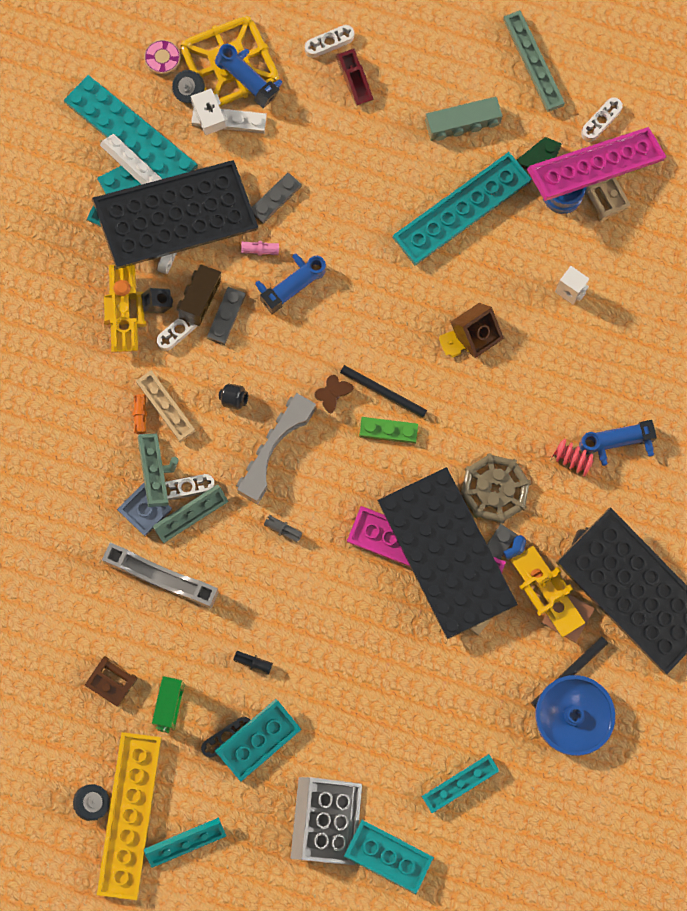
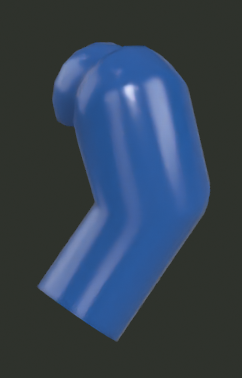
(517, 548)

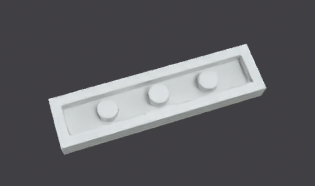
(240, 121)
(129, 160)

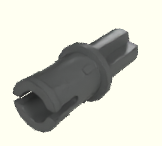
(283, 528)

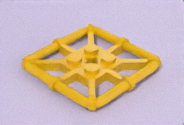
(224, 76)

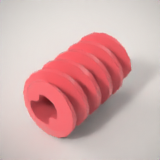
(573, 457)

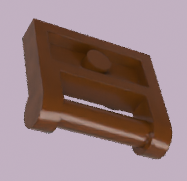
(106, 686)

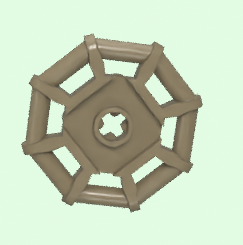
(494, 499)

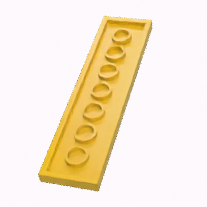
(129, 816)

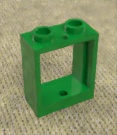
(168, 704)

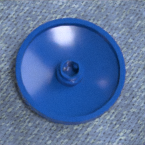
(575, 715)

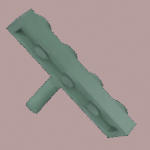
(153, 470)

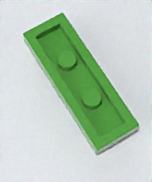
(388, 430)

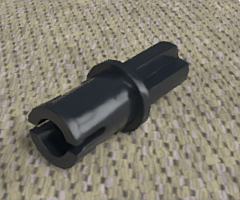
(253, 662)

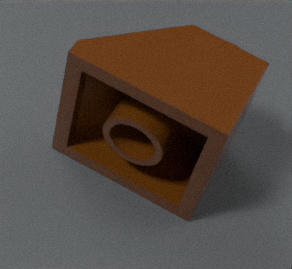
(477, 329)

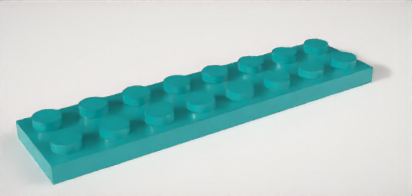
(113, 117)
(461, 208)

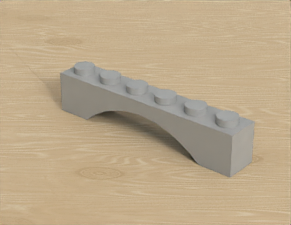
(296, 415)
(159, 576)

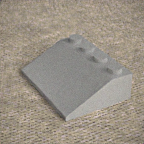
(325, 819)

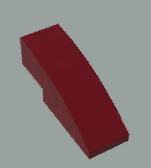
(354, 77)

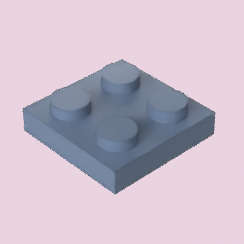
(138, 513)

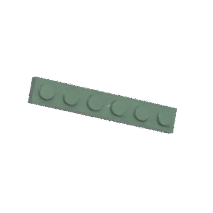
(533, 61)

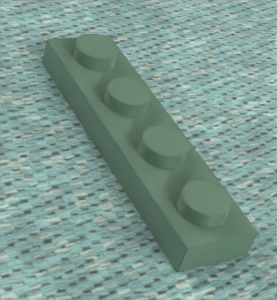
(190, 513)

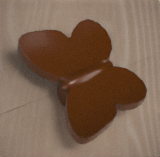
(332, 392)

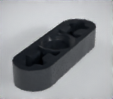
(227, 729)

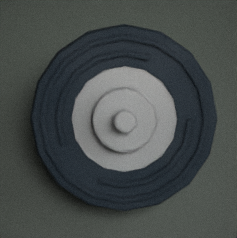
(187, 84)
(91, 802)

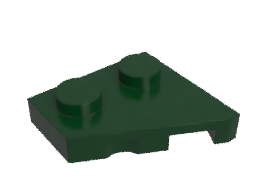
(540, 152)

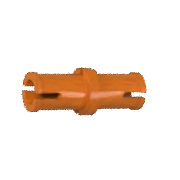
(139, 414)

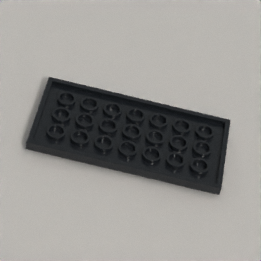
(174, 214)
(447, 553)
(631, 588)

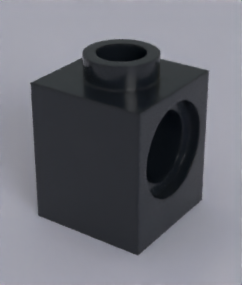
(156, 300)

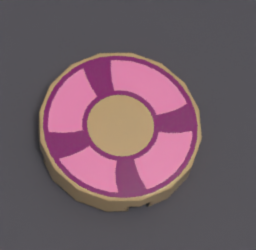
(162, 57)

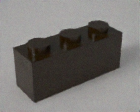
(199, 294)

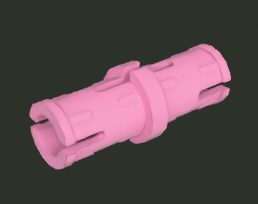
(260, 248)

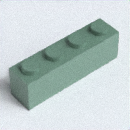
(463, 118)

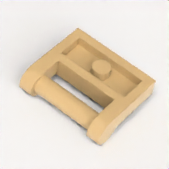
(613, 196)

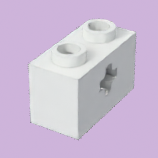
(202, 104)
(572, 285)

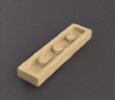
(165, 406)

